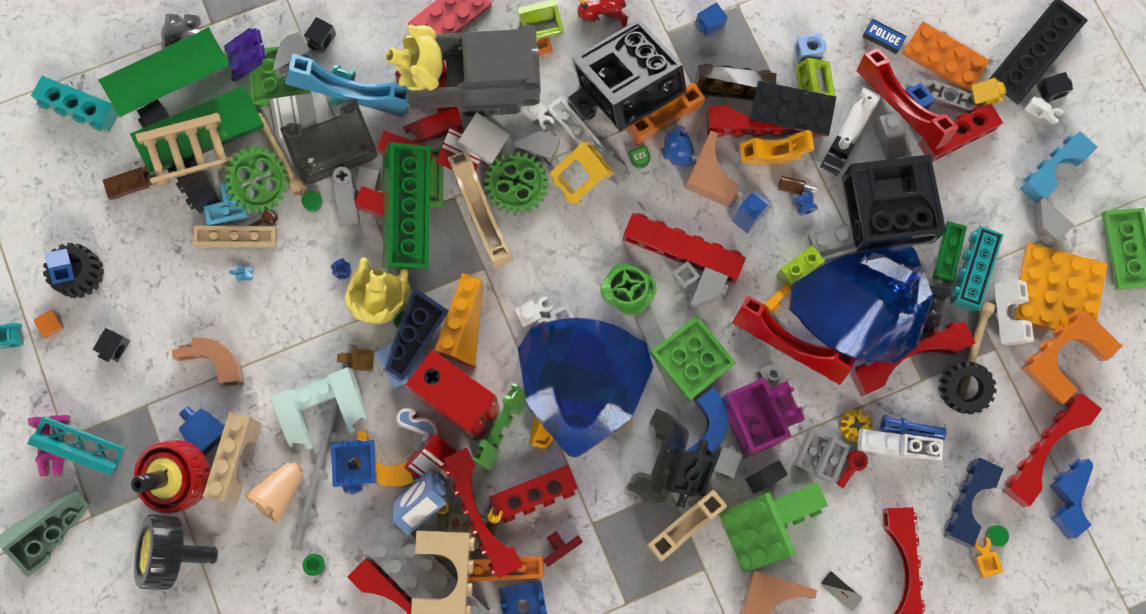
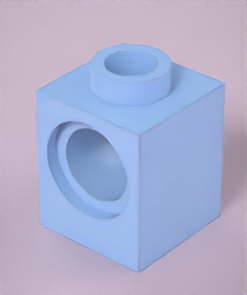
(804, 52)

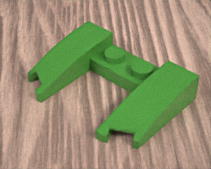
(513, 403)

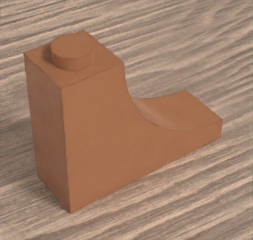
(709, 179)
(767, 592)

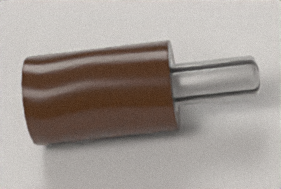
(795, 186)

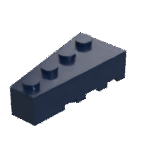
(416, 328)

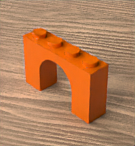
(1043, 366)

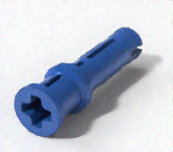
(902, 426)

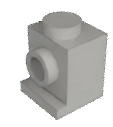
(619, 167)

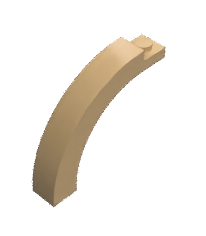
(479, 209)

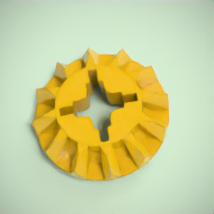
(849, 418)

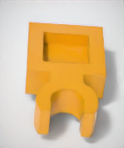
(773, 303)
(987, 562)

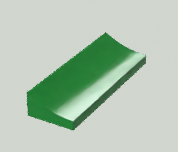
(163, 72)
(237, 118)
(406, 206)

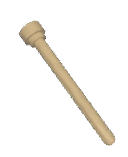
(296, 186)
(984, 312)

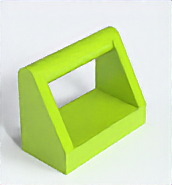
(540, 13)
(807, 75)

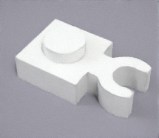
(537, 113)
(530, 313)
(560, 313)

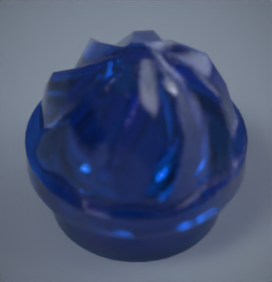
(341, 269)

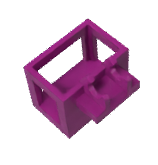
(761, 415)

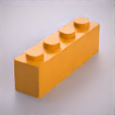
(461, 327)

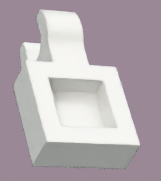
(1041, 109)

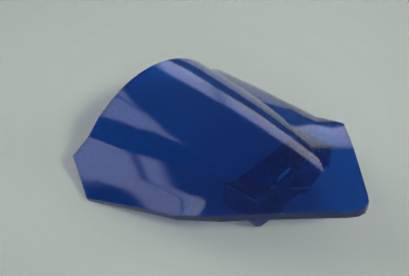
(866, 303)
(583, 379)

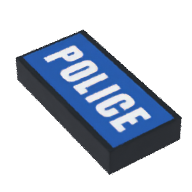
(884, 36)

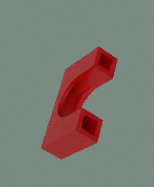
(371, 200)

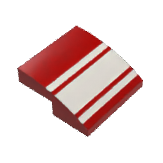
(451, 147)
(429, 456)

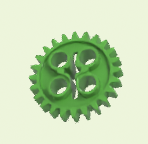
(522, 167)
(262, 196)

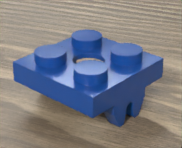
(340, 456)
(531, 592)

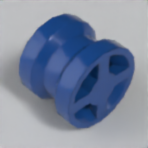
(805, 204)

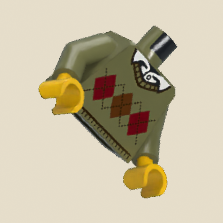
(457, 522)

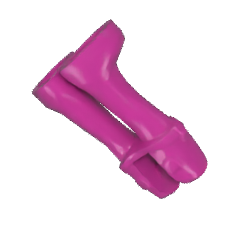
(43, 457)

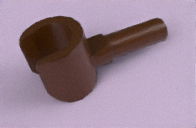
(268, 216)

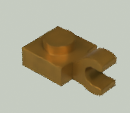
(359, 359)

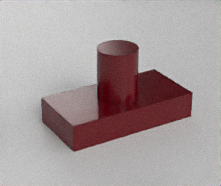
(560, 547)

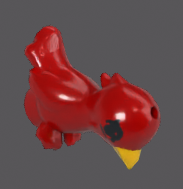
(591, 10)

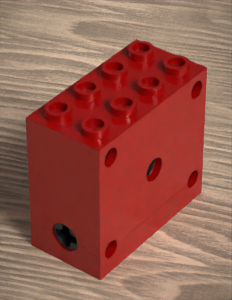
(454, 395)

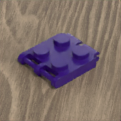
(245, 53)

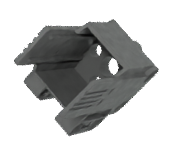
(486, 73)

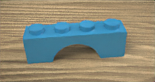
(1043, 182)

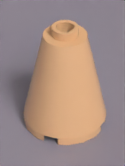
(276, 491)

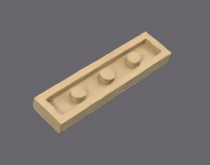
(235, 236)

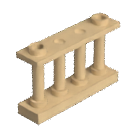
(170, 134)

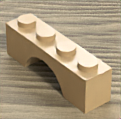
(686, 525)

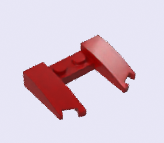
(437, 124)

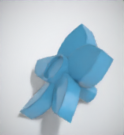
(242, 273)

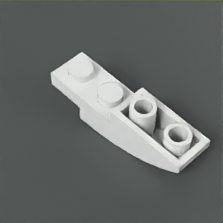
(900, 445)

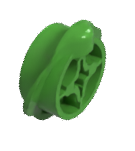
(625, 271)

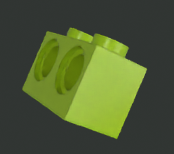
(801, 266)

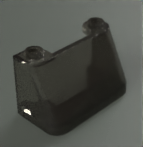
(330, 144)
(674, 437)

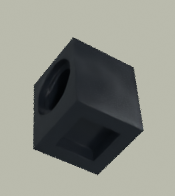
(319, 35)
(1055, 87)
(583, 96)
(110, 345)

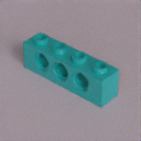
(49, 89)

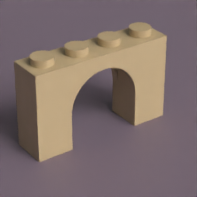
(222, 478)
(458, 548)

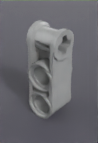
(345, 198)

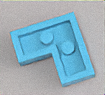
(225, 211)

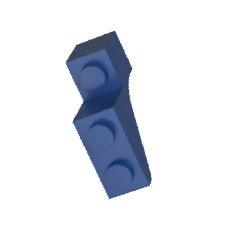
(1070, 489)

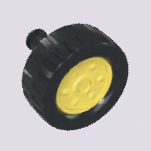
(162, 550)

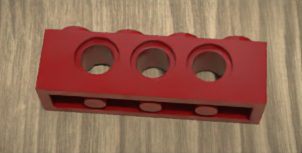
(988, 122)
(561, 475)

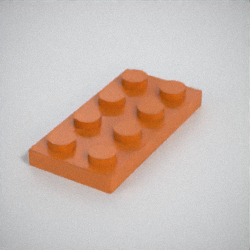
(945, 57)

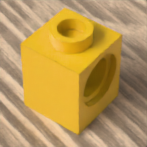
(989, 92)

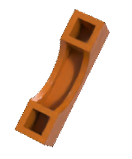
(667, 115)

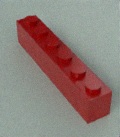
(683, 247)

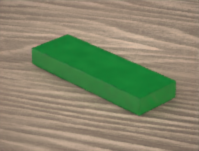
(949, 252)

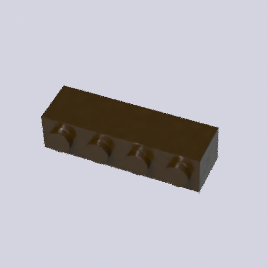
(730, 82)

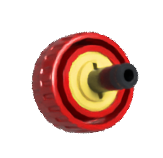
(171, 476)

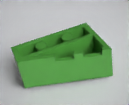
(801, 503)

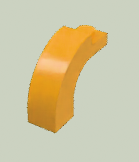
(776, 151)
(388, 476)

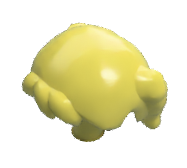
(419, 60)
(376, 295)

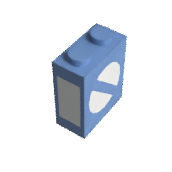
(419, 501)

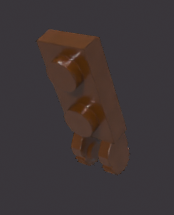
(127, 183)

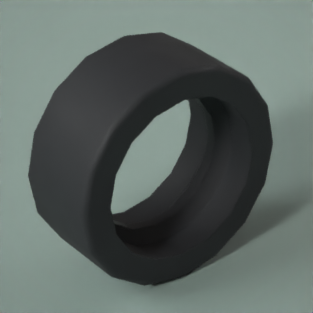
(766, 477)

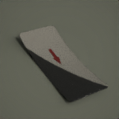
(841, 591)

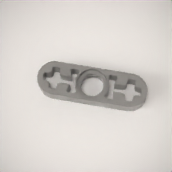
(961, 106)

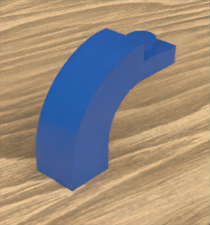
(716, 418)

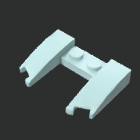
(338, 385)

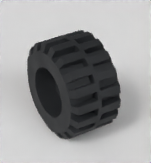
(87, 278)
(983, 395)

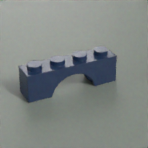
(962, 524)

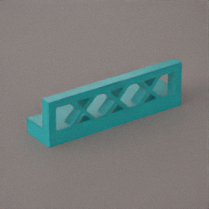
(71, 451)

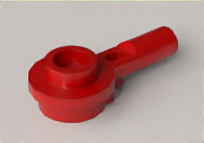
(856, 461)

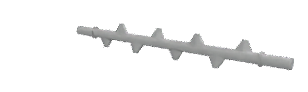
(318, 474)

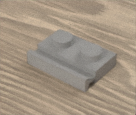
(833, 242)

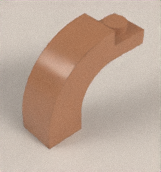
(227, 365)

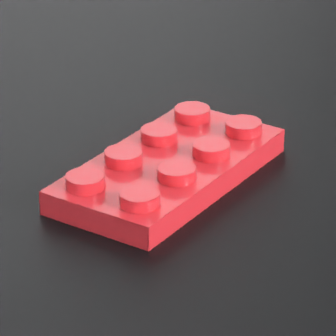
(450, 15)

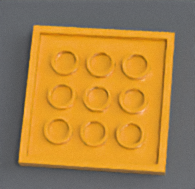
(1059, 286)

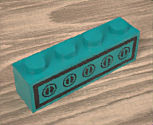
(977, 269)

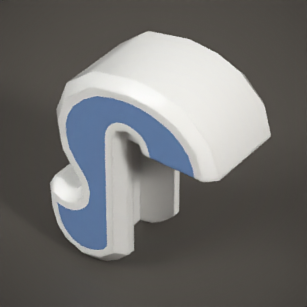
(422, 426)

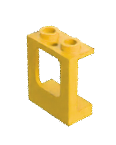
(592, 163)

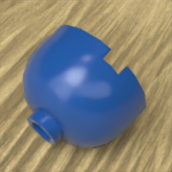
(678, 148)

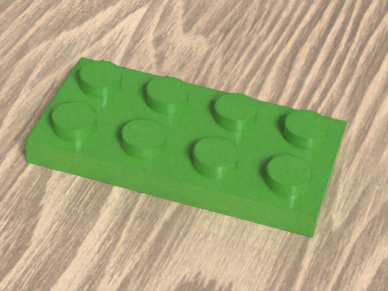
(1126, 246)

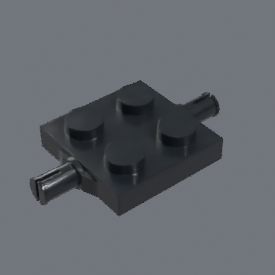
(691, 473)

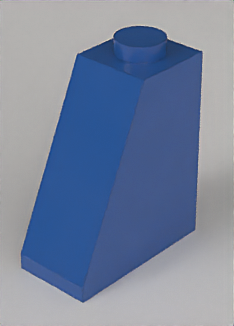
(751, 211)

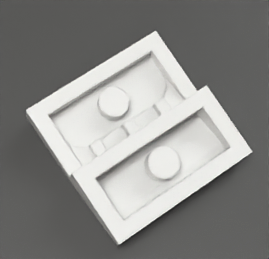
(483, 138)

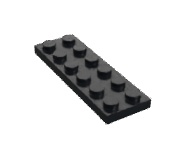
(1038, 49)

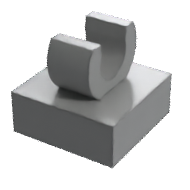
(685, 275)

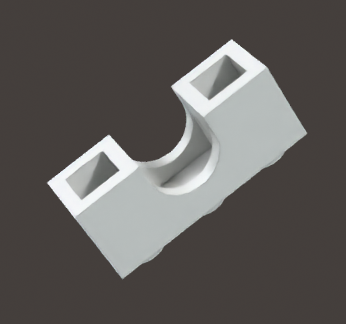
(1008, 297)

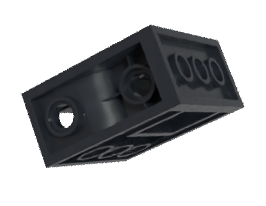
(646, 71)
(895, 218)

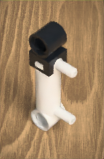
(850, 131)

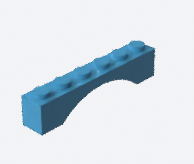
(310, 76)

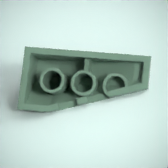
(36, 536)

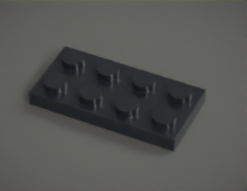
(793, 108)

